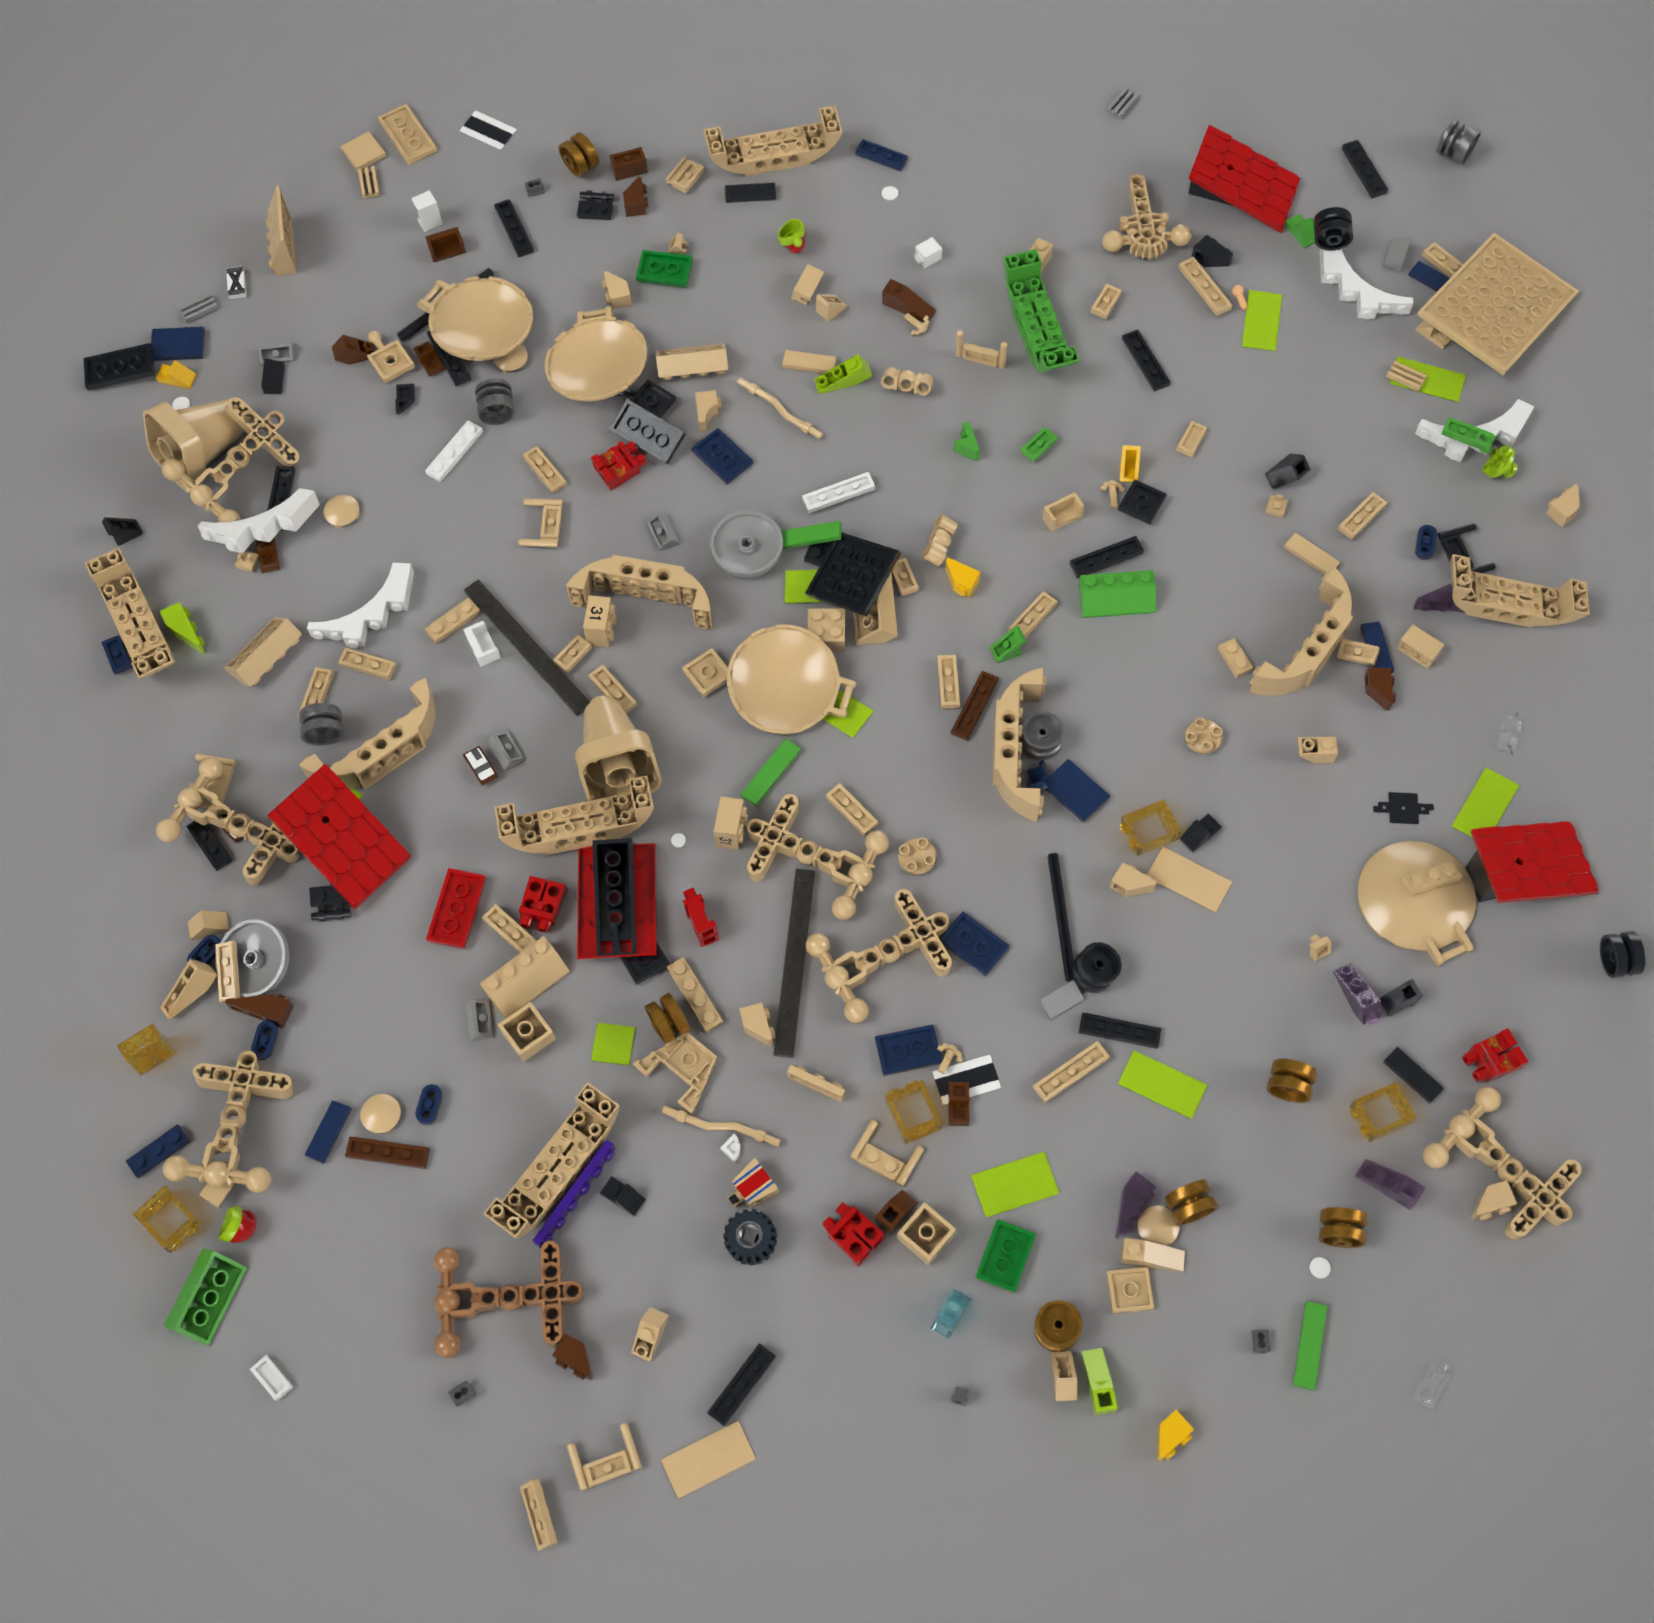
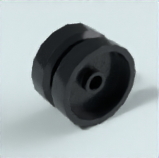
(1333, 228)
(1622, 954)
(1096, 967)

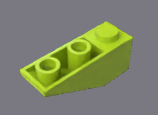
(844, 375)
(179, 625)
(1099, 1382)

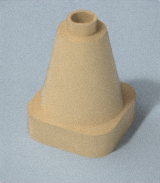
(190, 434)
(613, 751)

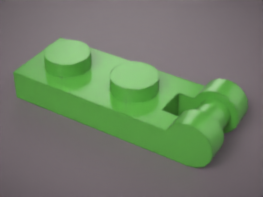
(1468, 434)

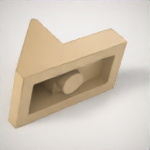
(1433, 334)

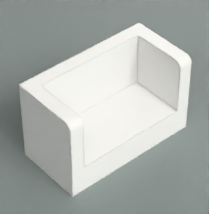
(428, 211)
(481, 643)

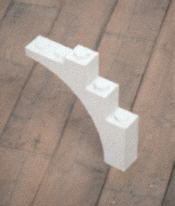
(1352, 288)
(1504, 428)
(265, 526)
(373, 615)

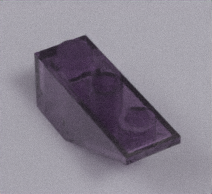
(1437, 600)
(1358, 993)
(1391, 1183)
(1133, 1197)

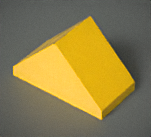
(1129, 463)

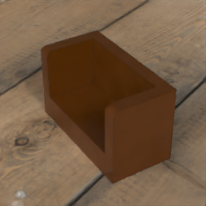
(628, 163)
(445, 244)

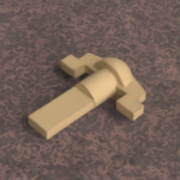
(922, 327)
(1112, 485)
(951, 1051)

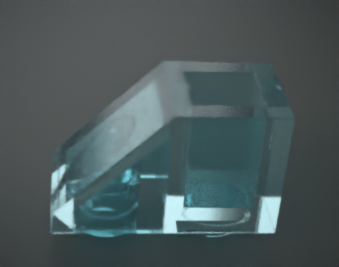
(950, 1313)

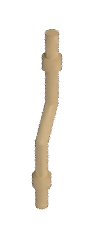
(805, 426)
(760, 1135)

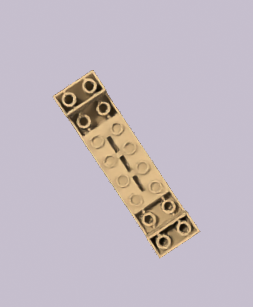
(775, 148)
(642, 579)
(1515, 600)
(131, 613)
(1315, 649)
(1008, 744)
(387, 749)
(576, 824)
(556, 1165)

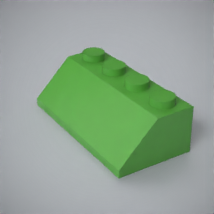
(1117, 594)
(205, 1296)

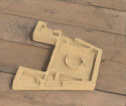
(686, 1059)

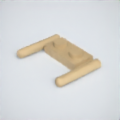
(980, 354)
(550, 523)
(222, 784)
(882, 1162)
(607, 1467)

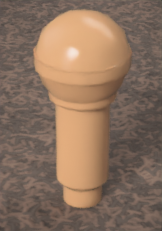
(1238, 292)

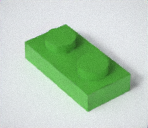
(1039, 444)

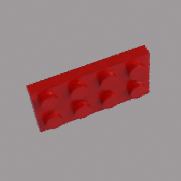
(456, 908)

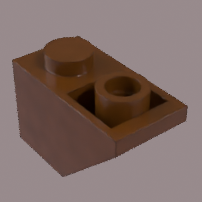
(634, 199)
(351, 350)
(1379, 686)
(895, 1211)
(574, 1355)

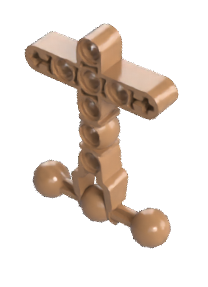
(448, 1301)

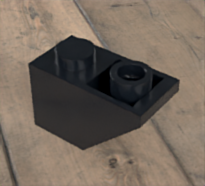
(1211, 253)
(1288, 470)

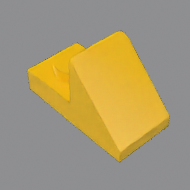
(176, 375)

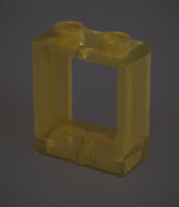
(1167, 819)
(154, 1044)
(1398, 1100)
(920, 1130)
(154, 1205)

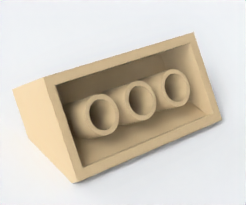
(691, 361)
(880, 622)
(264, 651)
(524, 977)

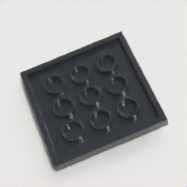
(853, 574)

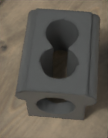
(534, 187)
(1266, 1342)
(459, 1390)
(960, 1395)

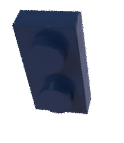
(116, 654)

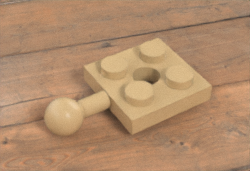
(384, 353)

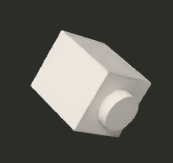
(928, 252)

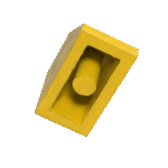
(962, 577)

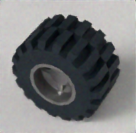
(750, 1237)

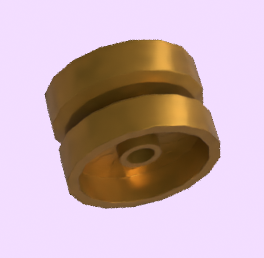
(578, 154)
(664, 1019)
(1291, 1080)
(1191, 1202)
(1343, 1227)
(1070, 1326)

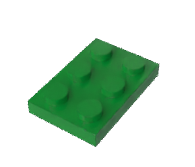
(664, 268)
(1005, 1256)

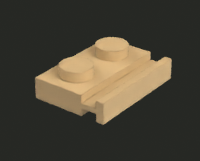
(685, 175)

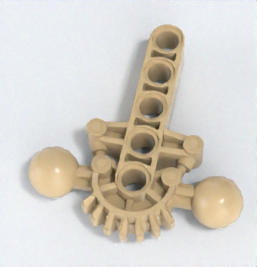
(1144, 228)

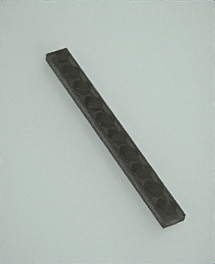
(527, 647)
(794, 963)

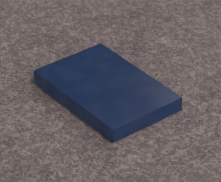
(178, 343)
(722, 456)
(1076, 790)
(974, 943)
(908, 1050)

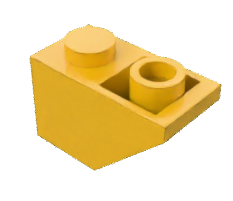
(1172, 1433)

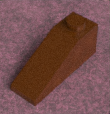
(906, 301)
(263, 1007)

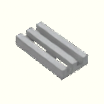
(1125, 91)
(198, 306)

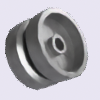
(320, 724)
(1042, 735)

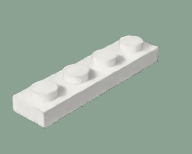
(454, 451)
(838, 492)

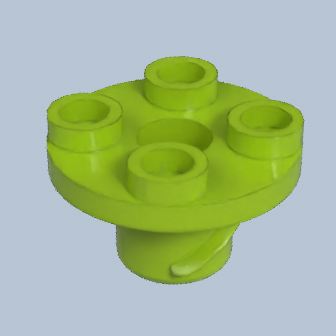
(1501, 462)

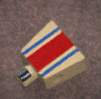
(752, 1186)

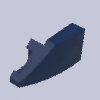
(1038, 777)

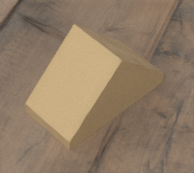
(829, 306)
(208, 923)

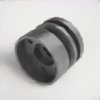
(1456, 140)
(494, 401)

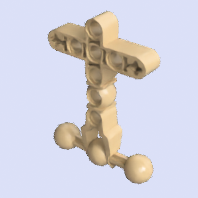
(202, 494)
(190, 800)
(858, 876)
(838, 977)
(208, 1077)
(1464, 1126)

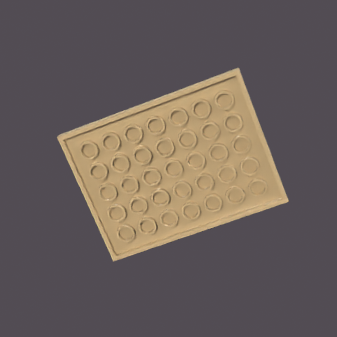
(1498, 303)

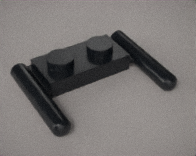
(1453, 544)

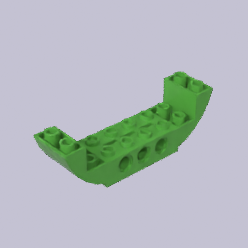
(1035, 313)

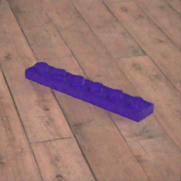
(579, 1188)

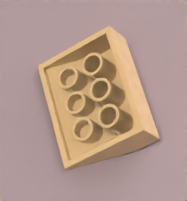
(280, 235)

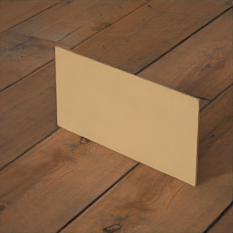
(1189, 879)
(708, 1459)

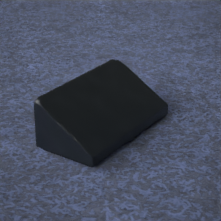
(272, 376)

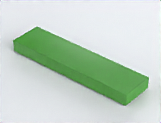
(812, 534)
(770, 772)
(1310, 1345)

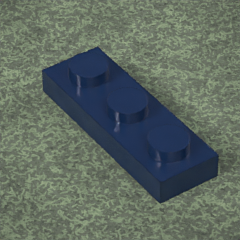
(157, 1151)

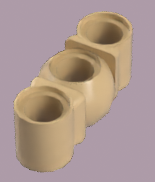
(899, 382)
(939, 540)

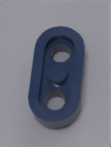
(1426, 543)
(203, 950)
(262, 1040)
(428, 1105)

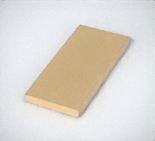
(407, 134)

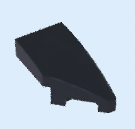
(405, 397)

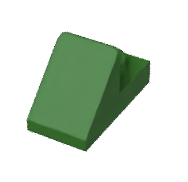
(1301, 229)
(967, 444)
(1008, 645)

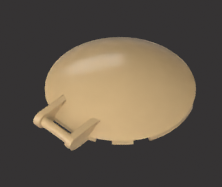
(478, 317)
(596, 357)
(785, 680)
(1424, 919)

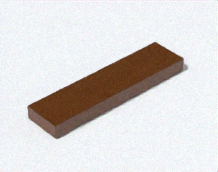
(974, 705)
(387, 1152)

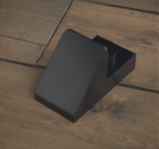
(122, 529)
(1200, 832)
(1401, 997)
(623, 1196)

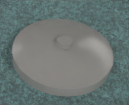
(746, 544)
(260, 955)

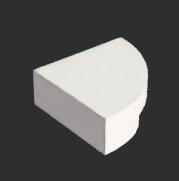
(732, 1148)

